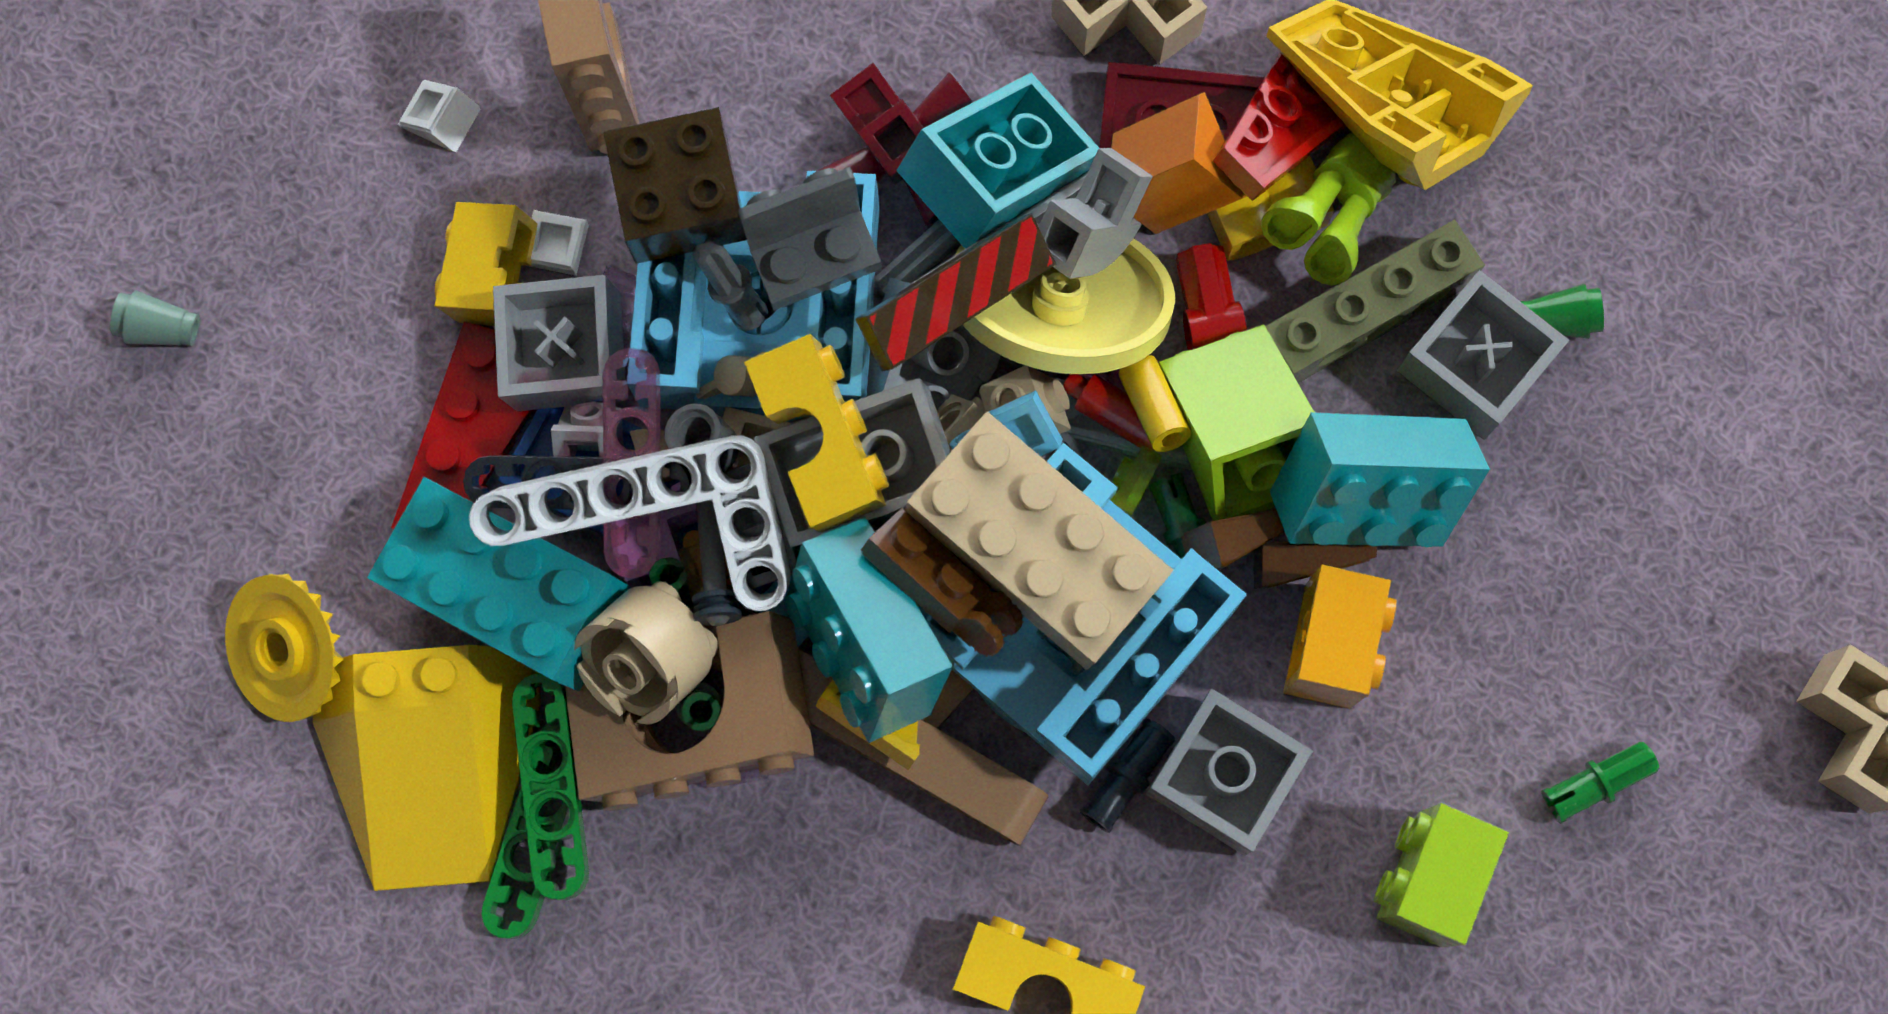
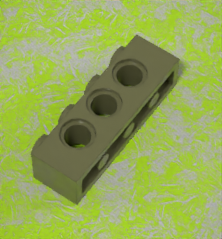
(1375, 301)

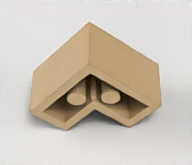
(1157, 24)
(1853, 696)

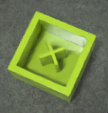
(1440, 875)

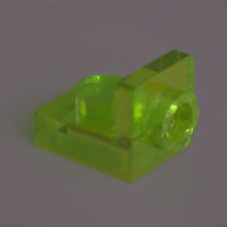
(1134, 478)

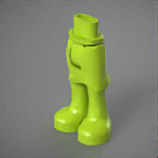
(1358, 183)

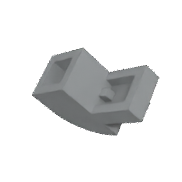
(1099, 223)

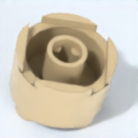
(646, 653)

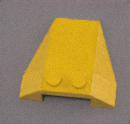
(1399, 91)
(425, 760)

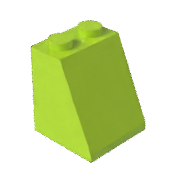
(1240, 417)

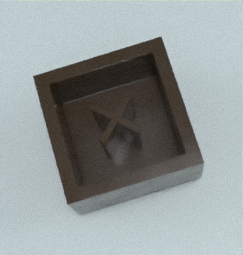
(674, 184)

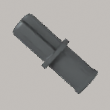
(730, 284)

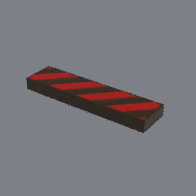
(955, 292)

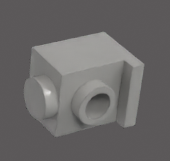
(581, 430)

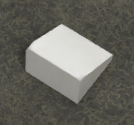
(440, 114)

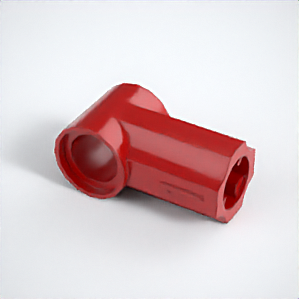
(1207, 296)

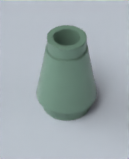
(152, 321)

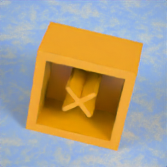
(1339, 637)

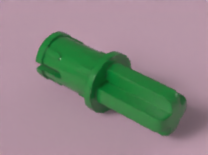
(1601, 781)

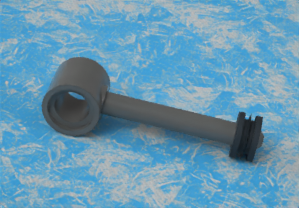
(715, 603)

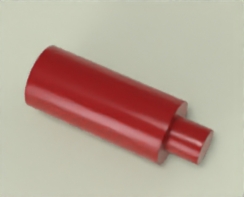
(1107, 406)

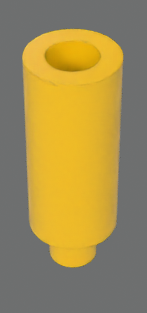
(1155, 404)

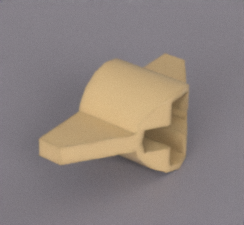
(730, 378)

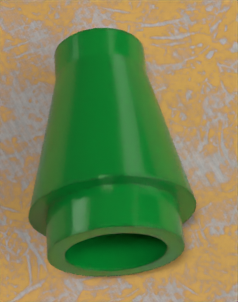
(1571, 311)

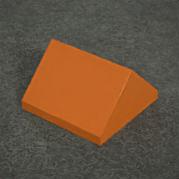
(1179, 154)

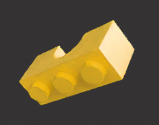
(841, 478)
(1002, 961)

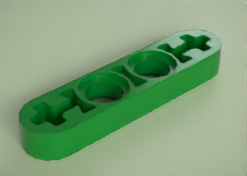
(541, 788)
(505, 864)

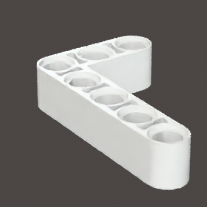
(652, 495)

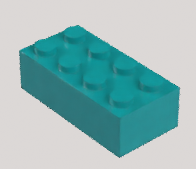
(512, 596)

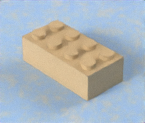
(1037, 540)

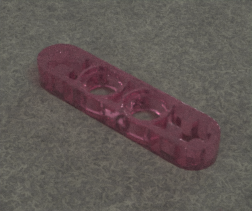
(614, 451)

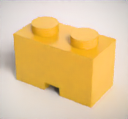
(482, 251)

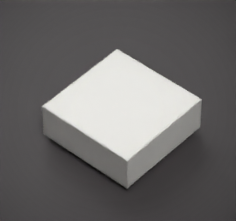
(558, 242)

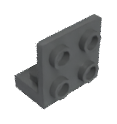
(809, 237)

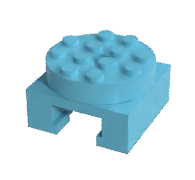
(692, 332)
(1093, 714)

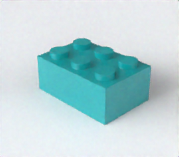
(996, 158)
(1378, 480)
(865, 633)

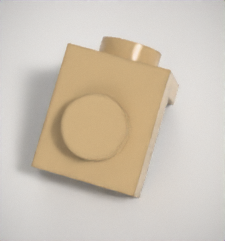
(1022, 382)

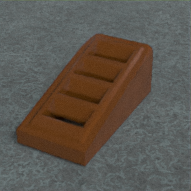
(1232, 538)
(1286, 562)

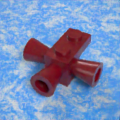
(889, 124)

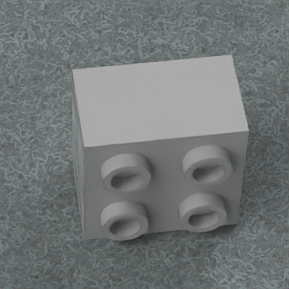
(556, 340)
(1482, 354)

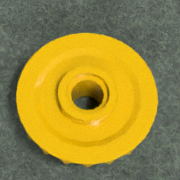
(281, 647)

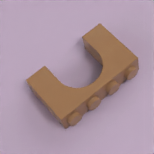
(590, 65)
(758, 728)

